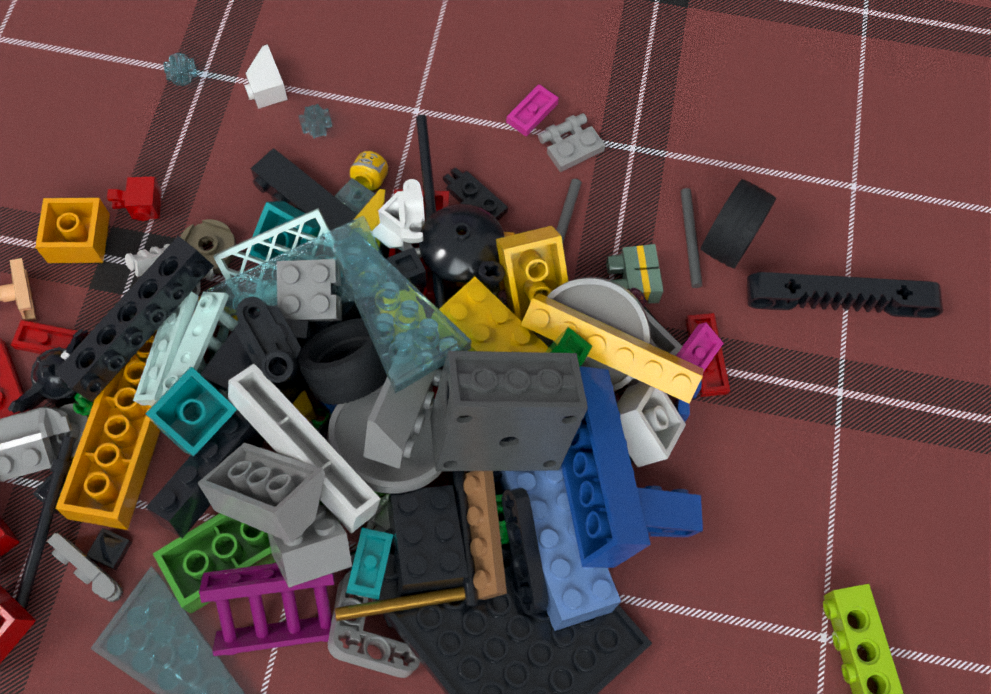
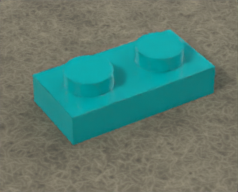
(369, 563)

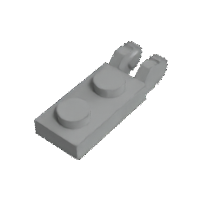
(86, 569)

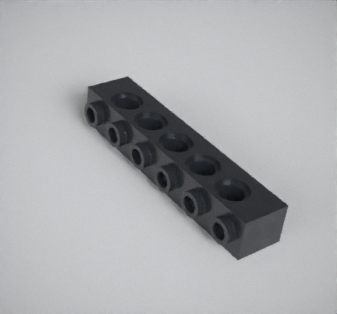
(134, 319)

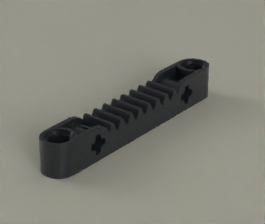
(911, 297)

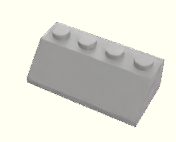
(397, 418)
(265, 491)

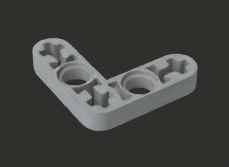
(354, 633)

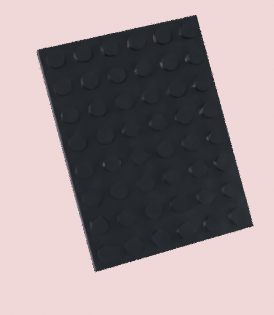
(507, 651)

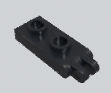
(468, 186)

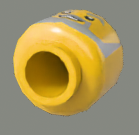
(369, 170)

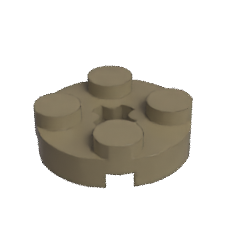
(211, 231)

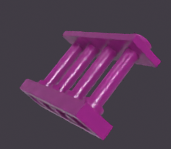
(252, 583)

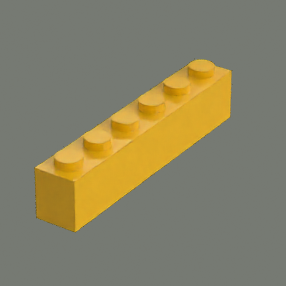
(616, 348)

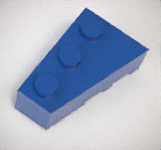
(671, 512)

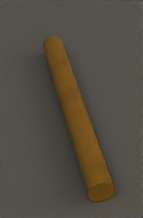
(399, 603)

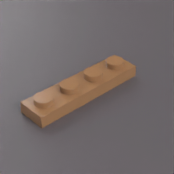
(485, 534)

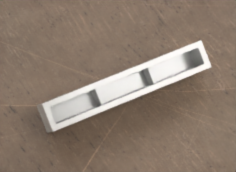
(296, 438)

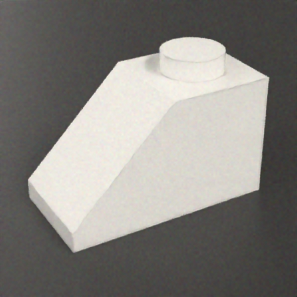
(264, 80)

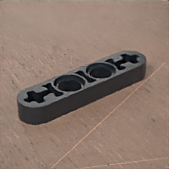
(524, 551)

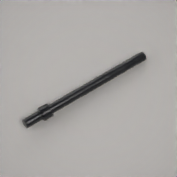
(60, 468)

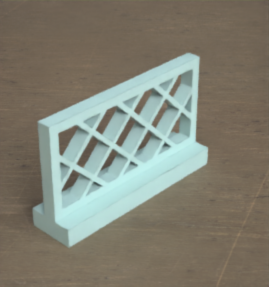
(261, 238)
(165, 348)

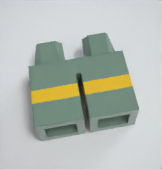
(638, 270)

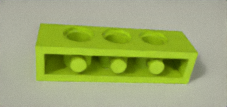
(869, 634)

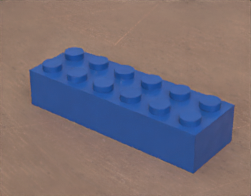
(602, 481)

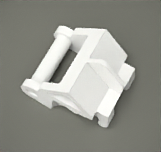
(402, 218)

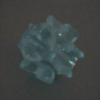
(180, 69)
(315, 121)

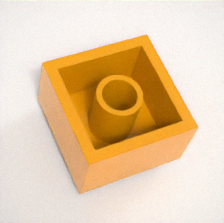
(73, 230)

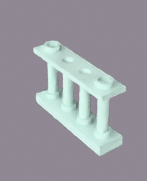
(200, 336)

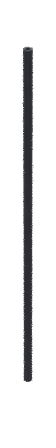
(471, 596)

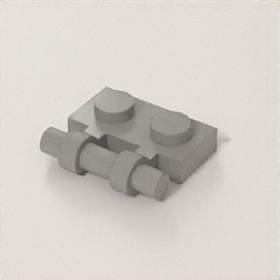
(574, 149)

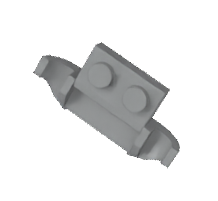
(26, 440)

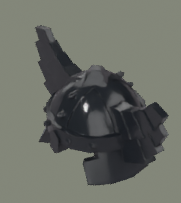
(45, 381)

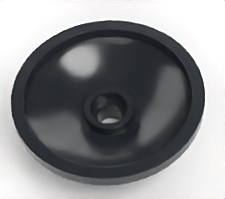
(456, 255)

